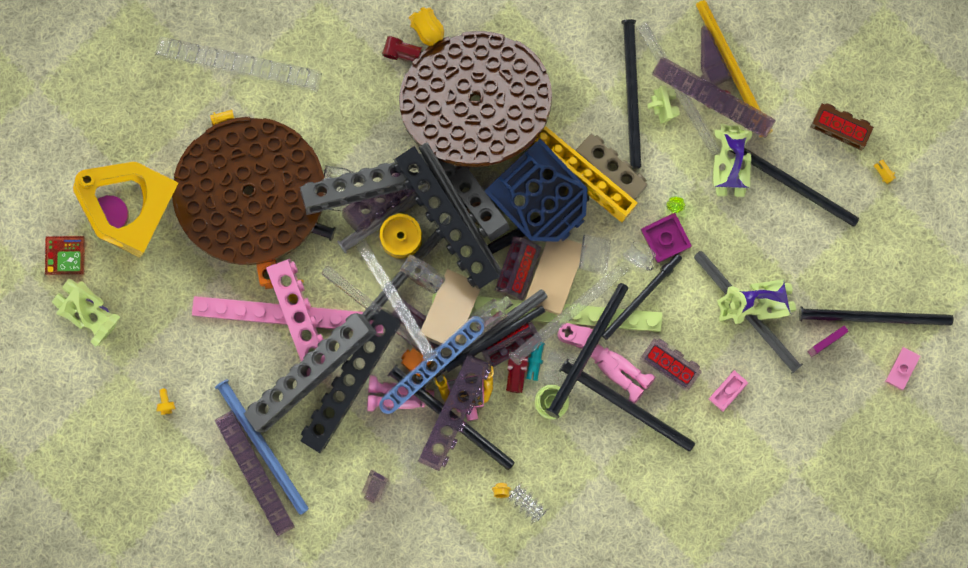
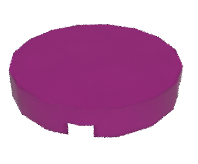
(114, 210)

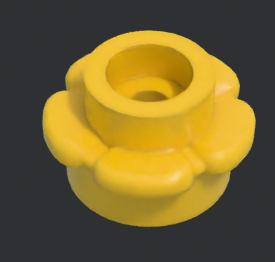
(501, 490)

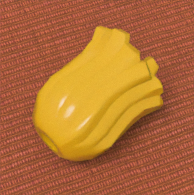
(427, 26)

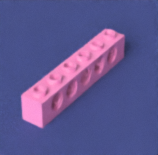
(289, 310)

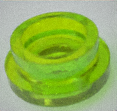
(675, 204)

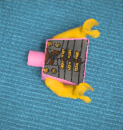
(446, 386)

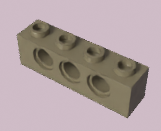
(596, 143)

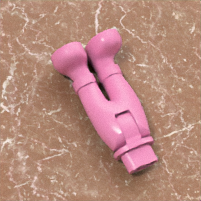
(613, 363)
(377, 387)

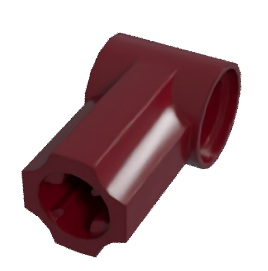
(397, 49)
(516, 375)

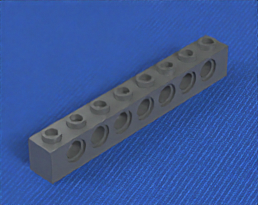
(352, 193)
(319, 371)

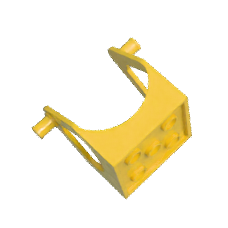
(156, 195)

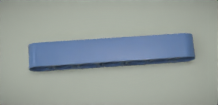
(427, 373)

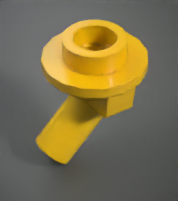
(165, 406)

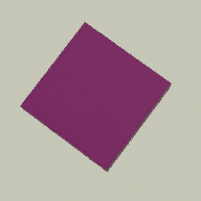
(666, 237)
(828, 341)

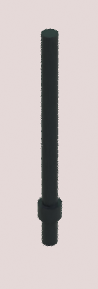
(666, 270)
(495, 338)

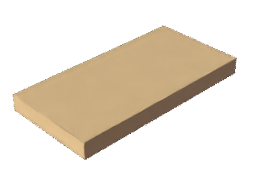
(556, 273)
(450, 308)

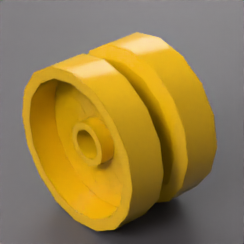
(390, 232)

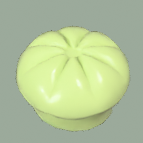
(545, 398)

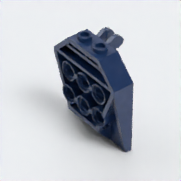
(567, 210)

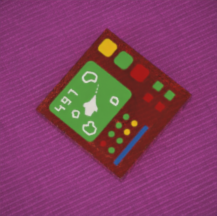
(64, 255)

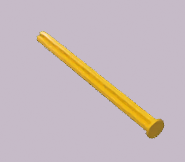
(727, 55)

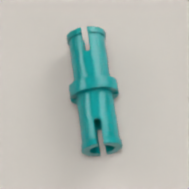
(534, 363)

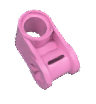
(578, 337)

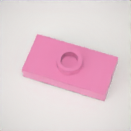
(902, 368)
(728, 391)

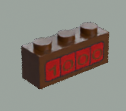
(842, 126)

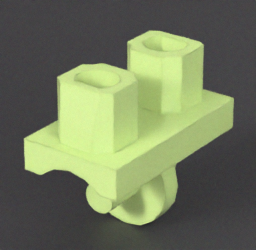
(661, 104)

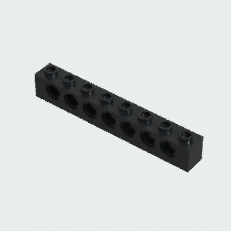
(487, 272)
(319, 441)

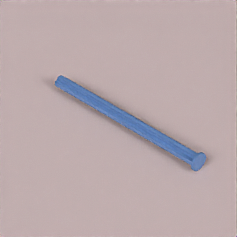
(262, 447)

